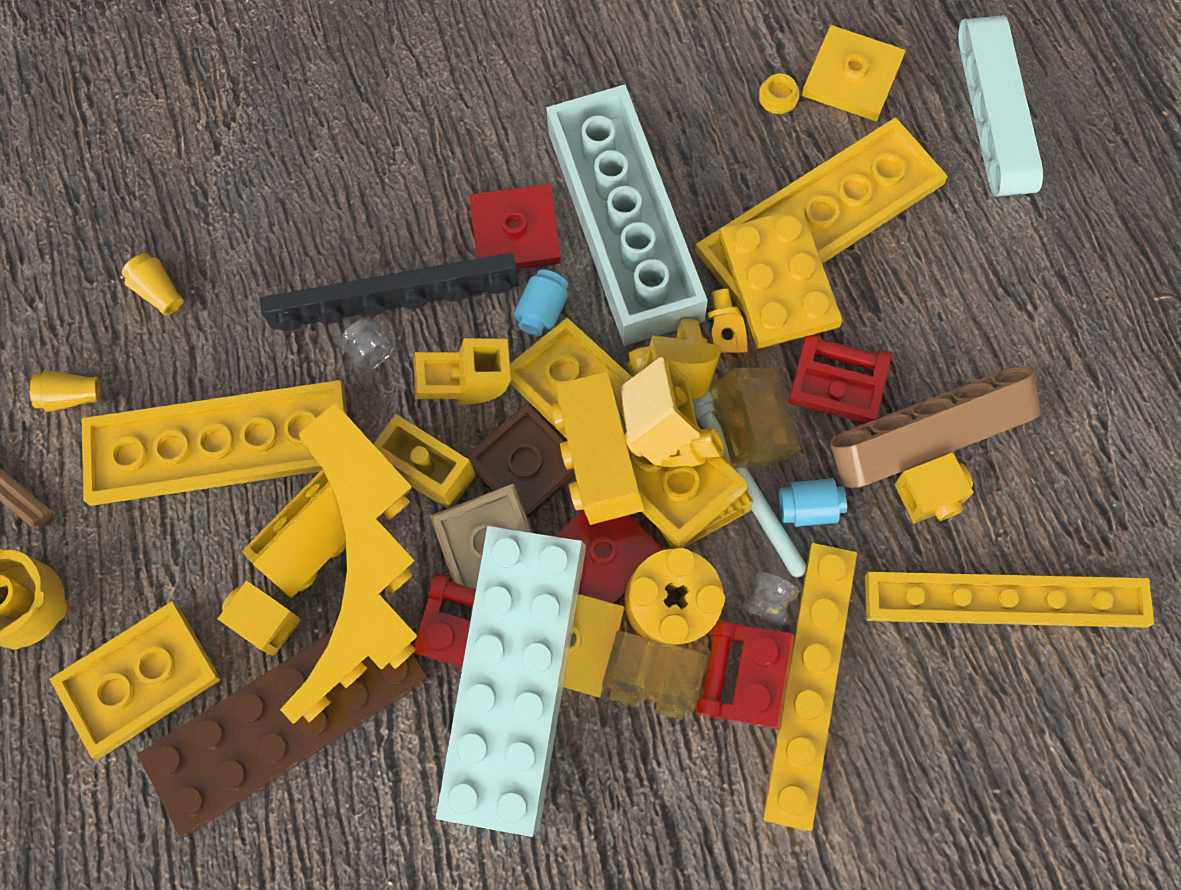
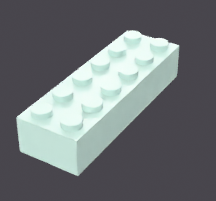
(625, 215)
(511, 682)

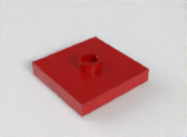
(517, 223)
(611, 554)

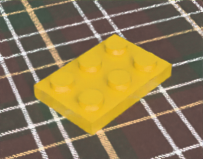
(780, 278)
(134, 680)

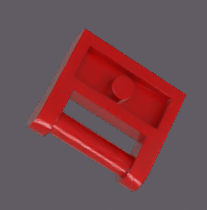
(838, 389)
(441, 634)
(760, 679)

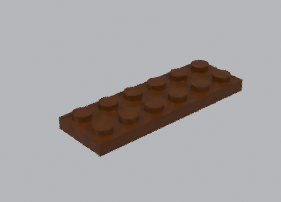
(251, 742)

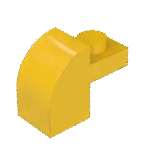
(689, 354)
(469, 376)

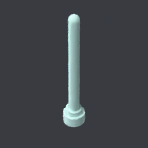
(763, 512)

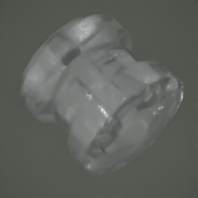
(366, 344)
(771, 598)

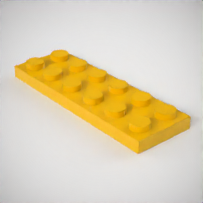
(844, 196)
(202, 443)
(673, 498)

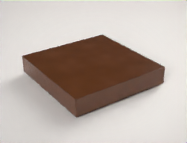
(525, 454)

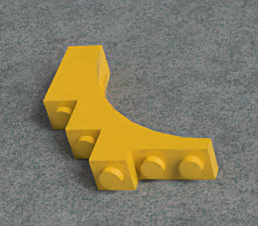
(367, 625)

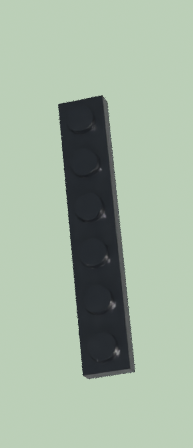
(390, 291)

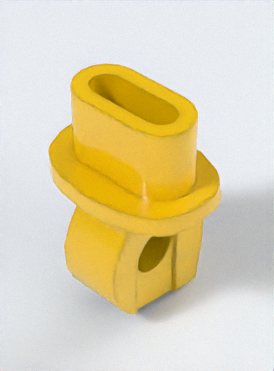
(729, 318)
(706, 446)

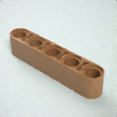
(936, 426)

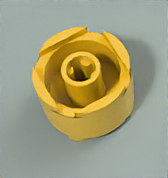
(29, 599)
(700, 599)

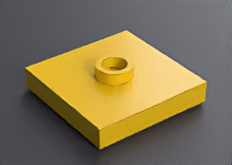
(853, 73)
(591, 644)

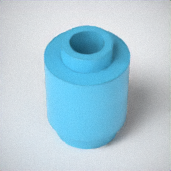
(541, 303)
(812, 502)

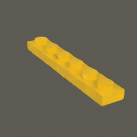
(1009, 599)
(810, 688)

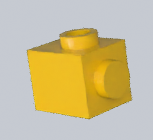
(935, 488)
(258, 618)

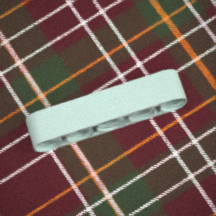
(1000, 106)

